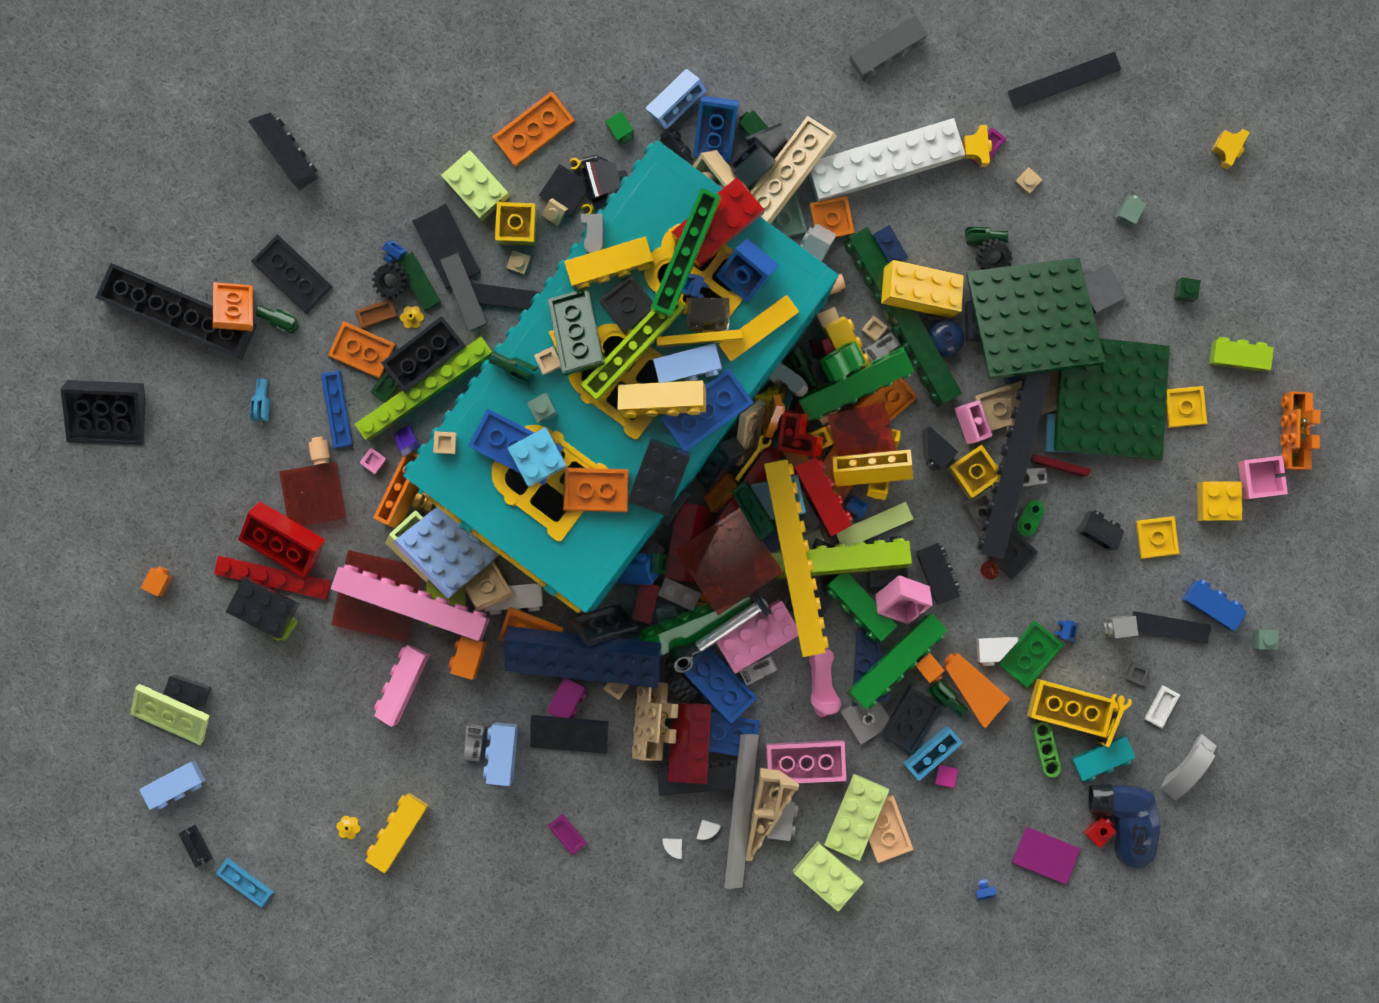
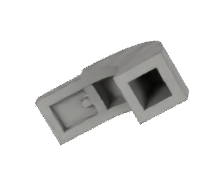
(1191, 769)

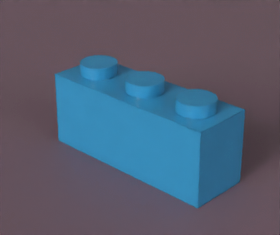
(932, 753)

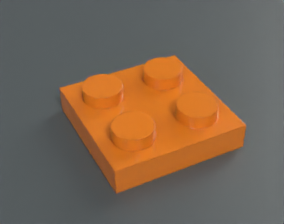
(833, 215)

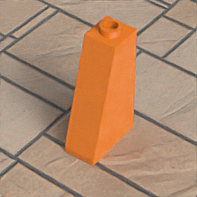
(978, 692)

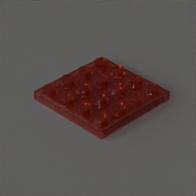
(728, 561)
(368, 617)

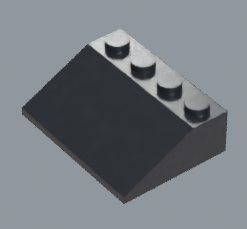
(104, 412)

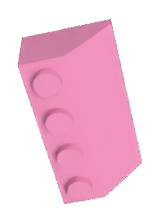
(401, 685)

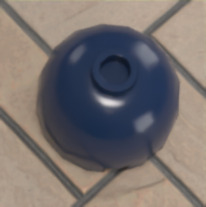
(947, 336)

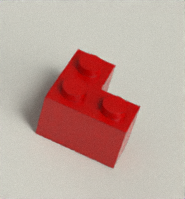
(794, 436)

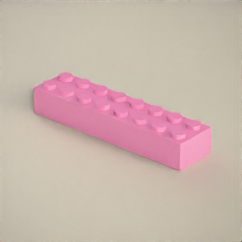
(409, 603)

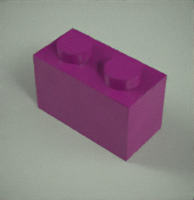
(567, 698)

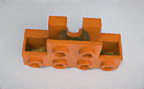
(1296, 437)

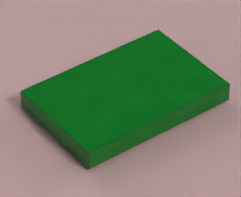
(1030, 654)

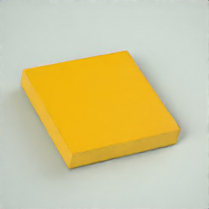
(1186, 407)
(1157, 537)

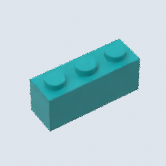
(1102, 759)

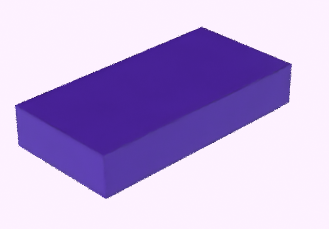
(406, 440)

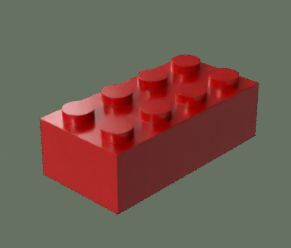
(734, 214)
(822, 496)
(281, 539)

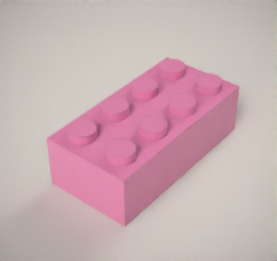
(758, 637)
(808, 760)

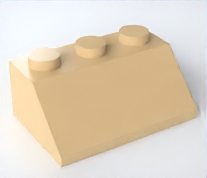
(715, 168)

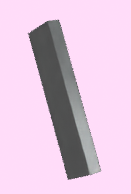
(463, 292)

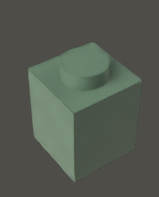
(1131, 210)
(542, 408)
(1266, 639)

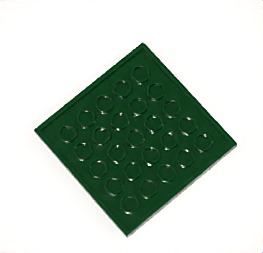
(1034, 318)
(1115, 404)

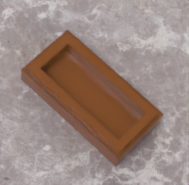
(376, 313)

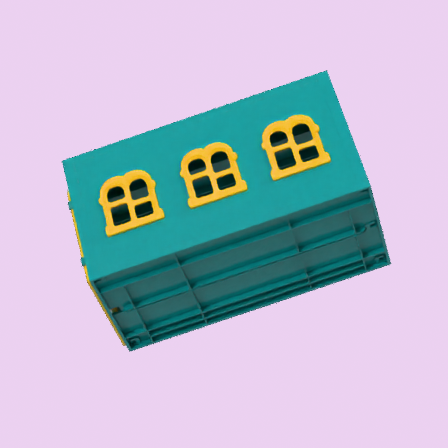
(591, 549)

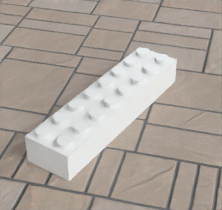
(886, 160)

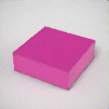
(946, 776)

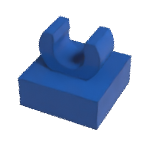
(393, 251)
(693, 286)
(857, 507)
(1069, 630)
(985, 891)

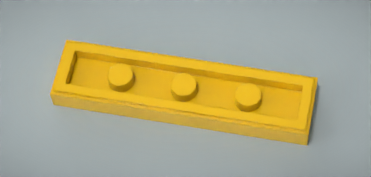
(760, 327)
(700, 338)

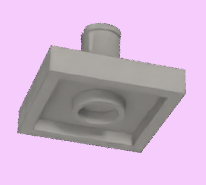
(865, 722)

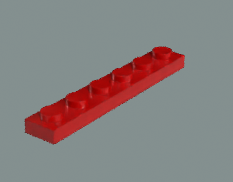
(272, 577)

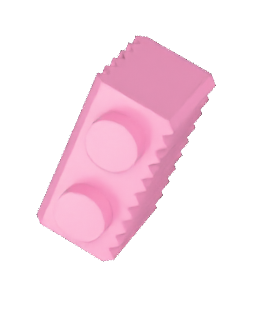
(973, 422)

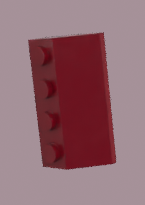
(688, 523)
(690, 751)

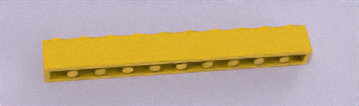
(795, 558)

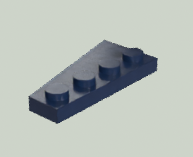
(866, 656)

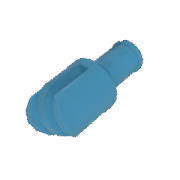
(260, 402)

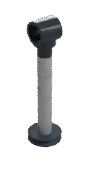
(683, 656)

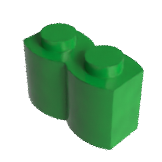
(842, 362)

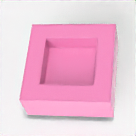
(373, 460)

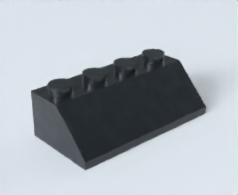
(284, 150)
(423, 354)

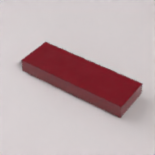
(1060, 465)

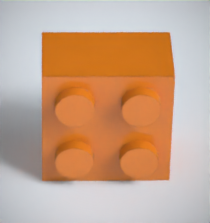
(468, 657)

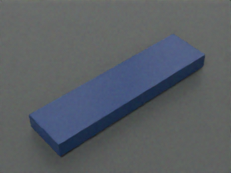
(337, 409)

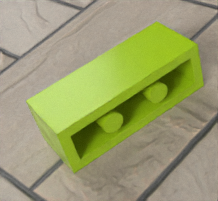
(1241, 354)

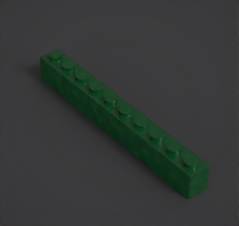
(904, 322)

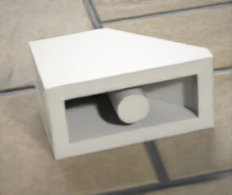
(993, 649)

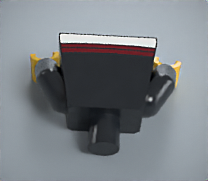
(599, 179)

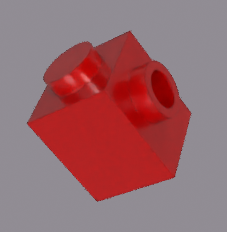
(1100, 831)

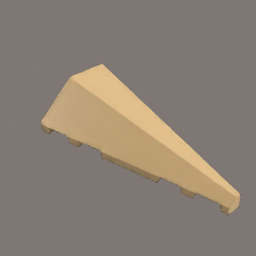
(771, 797)

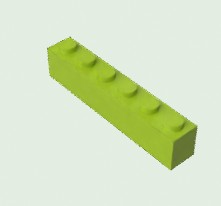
(628, 352)

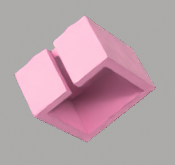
(1259, 477)
(903, 599)

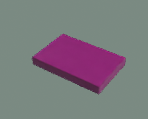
(1046, 855)

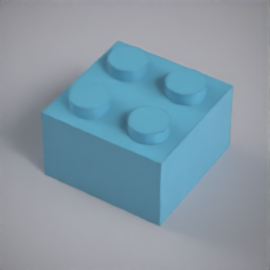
(537, 457)

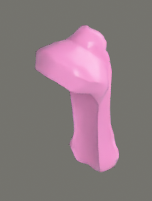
(823, 696)

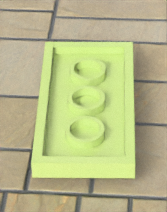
(169, 714)
(856, 817)

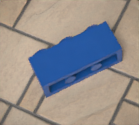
(1214, 604)

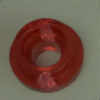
(987, 573)

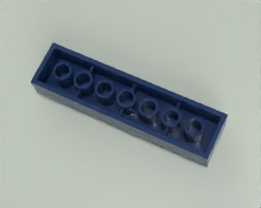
(569, 657)

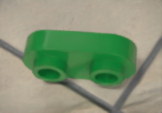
(1029, 517)

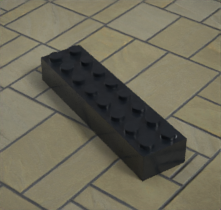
(170, 310)

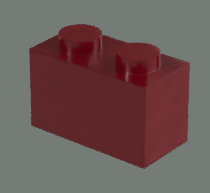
(646, 603)

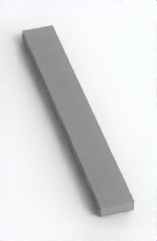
(741, 811)

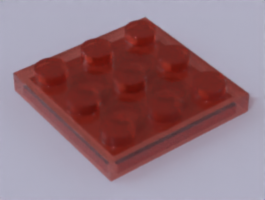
(862, 430)
(313, 494)

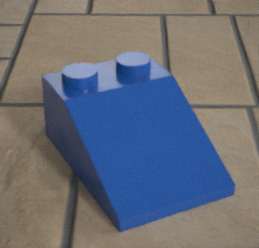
(716, 126)

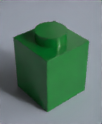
(620, 128)

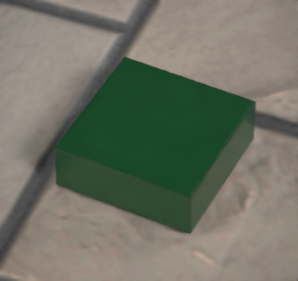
(659, 563)

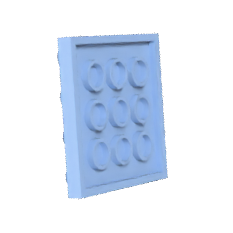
(445, 551)

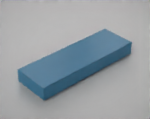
(244, 882)

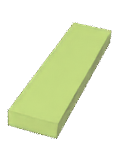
(875, 525)

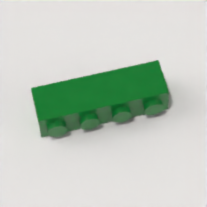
(860, 606)

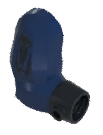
(1135, 820)

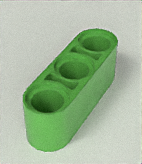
(1052, 755)

